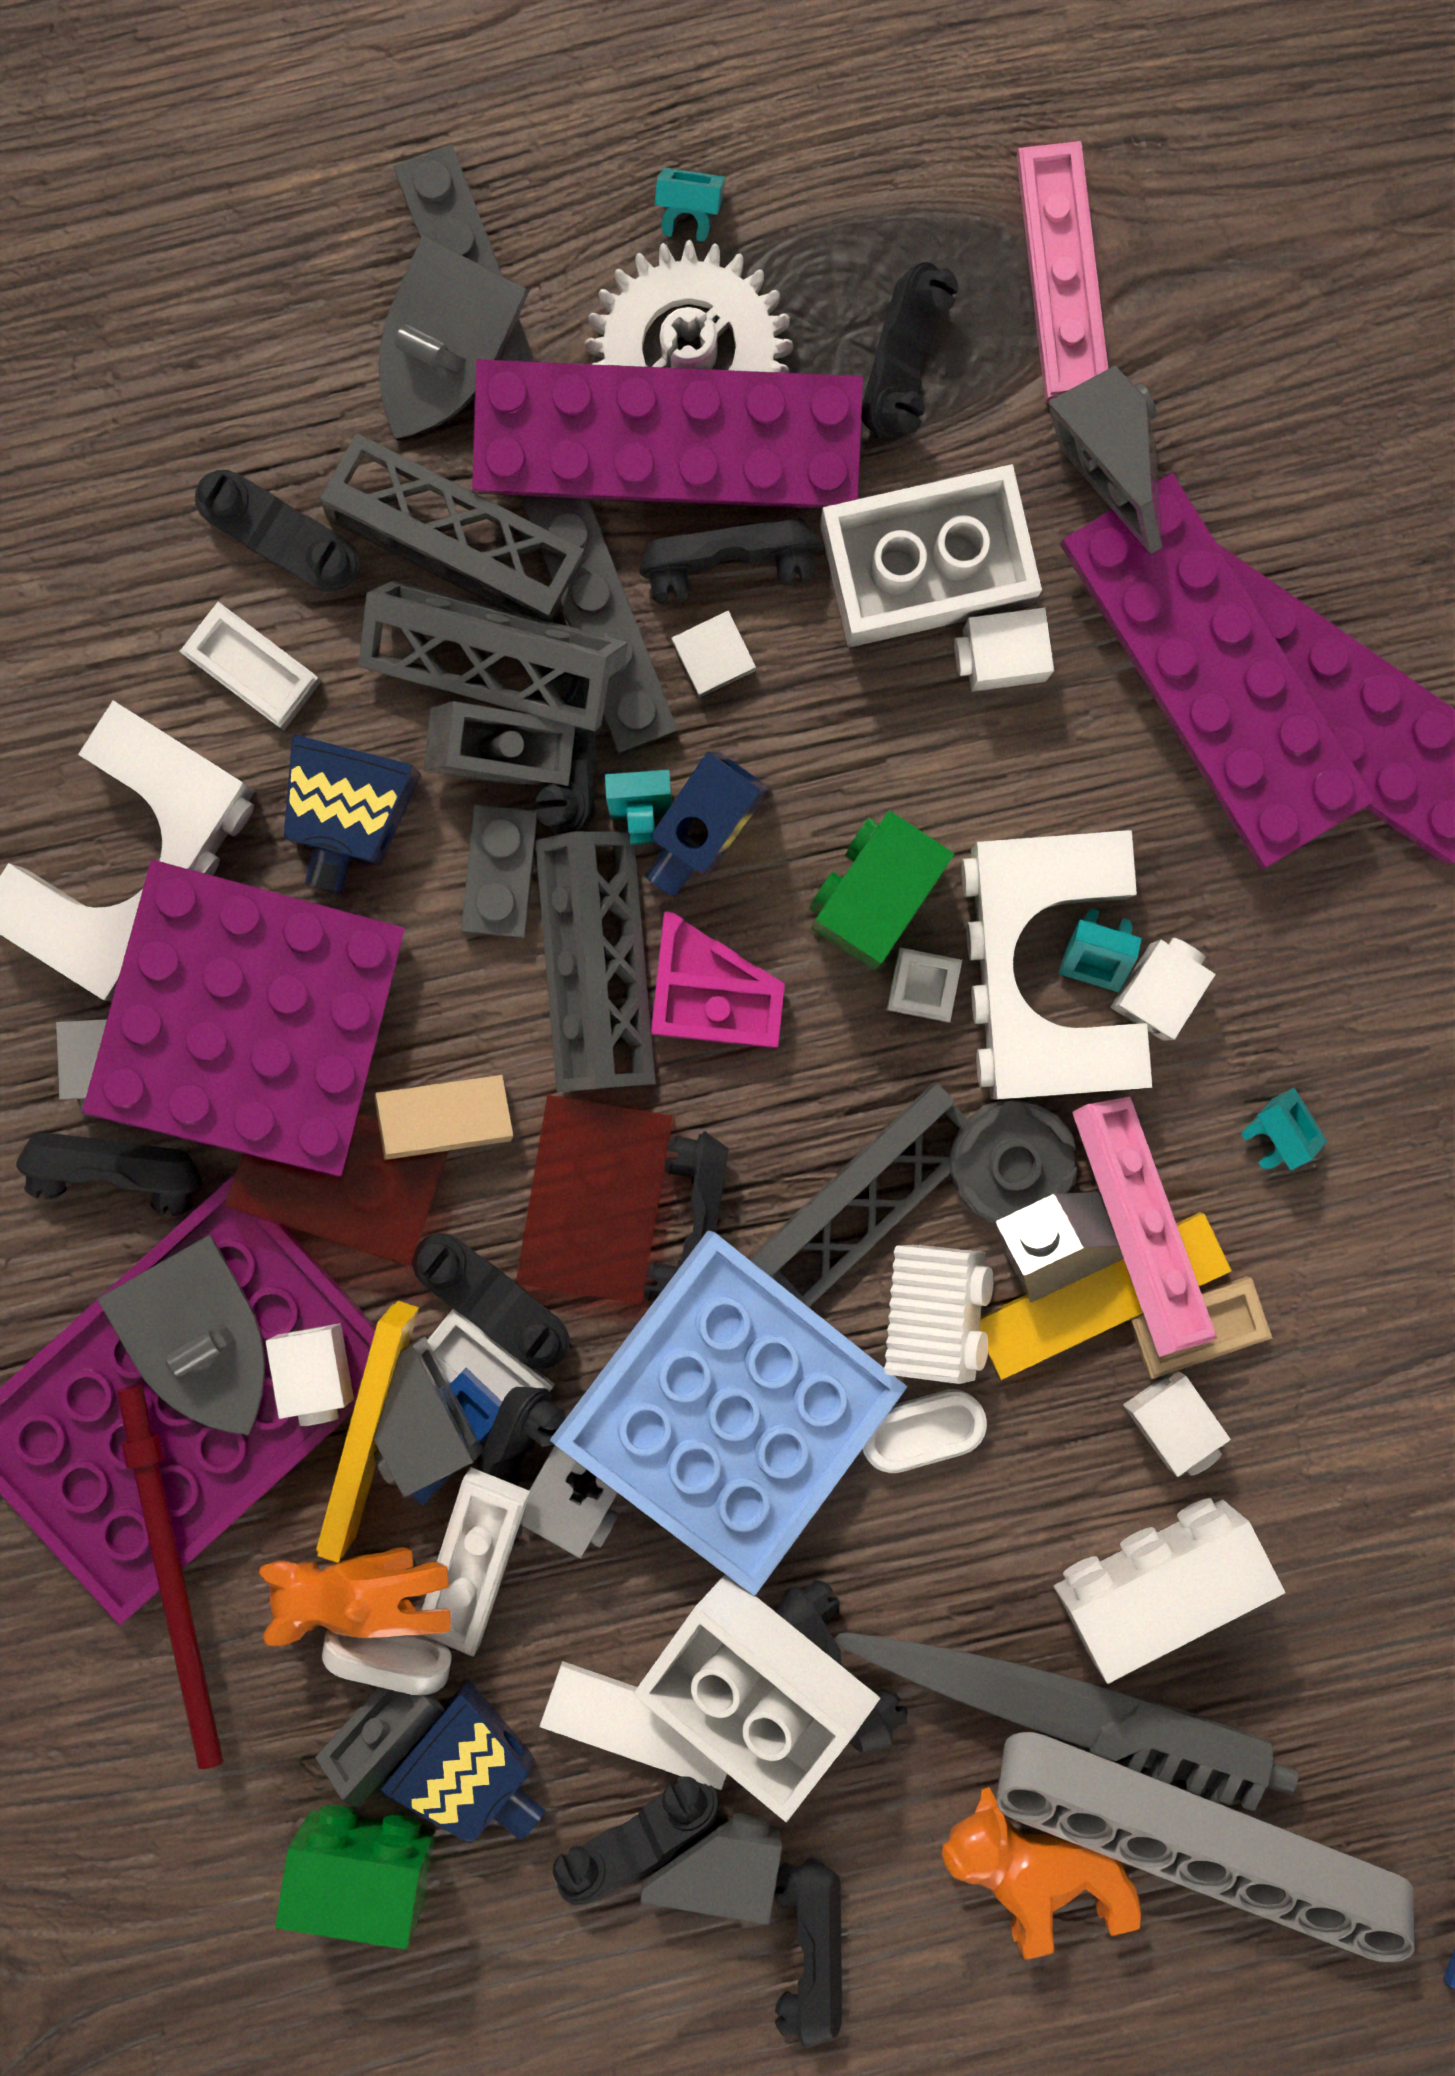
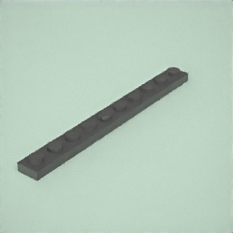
(595, 596)

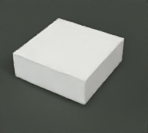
(713, 654)
(924, 985)

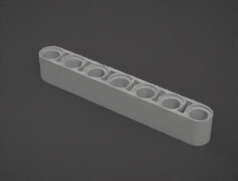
(1206, 1847)

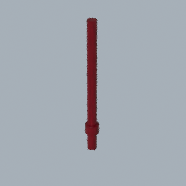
(143, 1453)

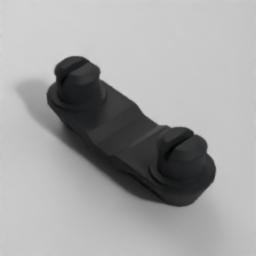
(892, 395)
(277, 531)
(785, 541)
(570, 806)
(58, 1158)
(706, 1164)
(490, 1300)
(522, 1420)
(808, 1613)
(638, 1845)
(817, 2007)

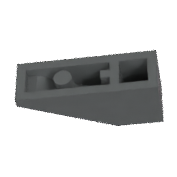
(1112, 443)

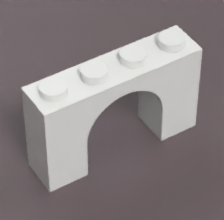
(195, 812)
(1011, 886)

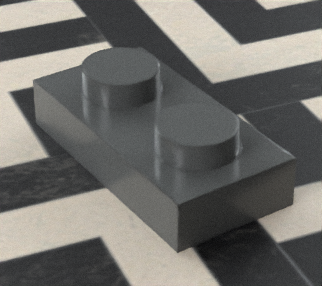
(500, 872)
(376, 1741)

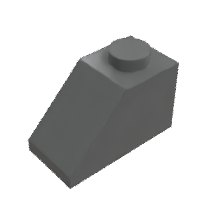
(498, 745)
(1059, 1241)
(422, 1424)
(722, 1871)

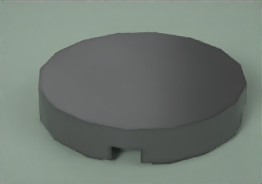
(1011, 1158)

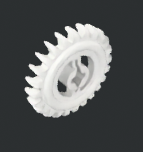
(696, 283)

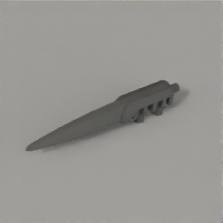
(1094, 1717)

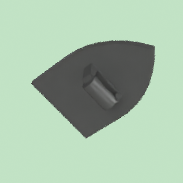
(434, 333)
(193, 1337)

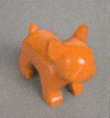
(354, 1597)
(1037, 1876)

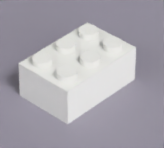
(930, 555)
(1167, 1587)
(756, 1696)

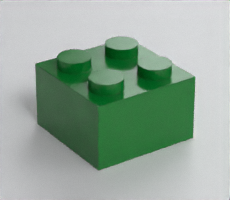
(881, 890)
(356, 1877)

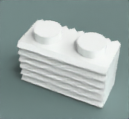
(937, 1313)

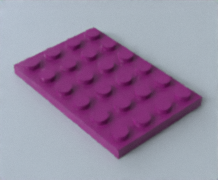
(67, 1428)

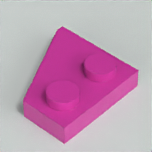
(712, 991)

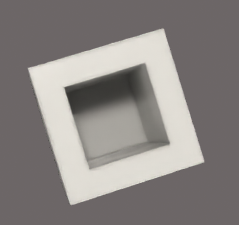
(1005, 650)
(1164, 988)
(310, 1374)
(1178, 1424)

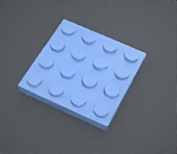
(729, 1412)

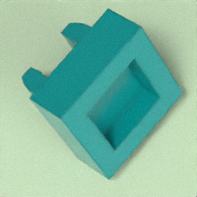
(689, 193)
(639, 799)
(1100, 953)
(1291, 1130)

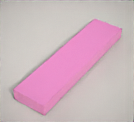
(1061, 265)
(1144, 1225)

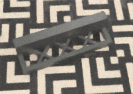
(439, 553)
(493, 630)
(583, 961)
(848, 1183)

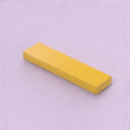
(1031, 1332)
(358, 1459)

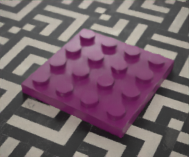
(244, 1019)

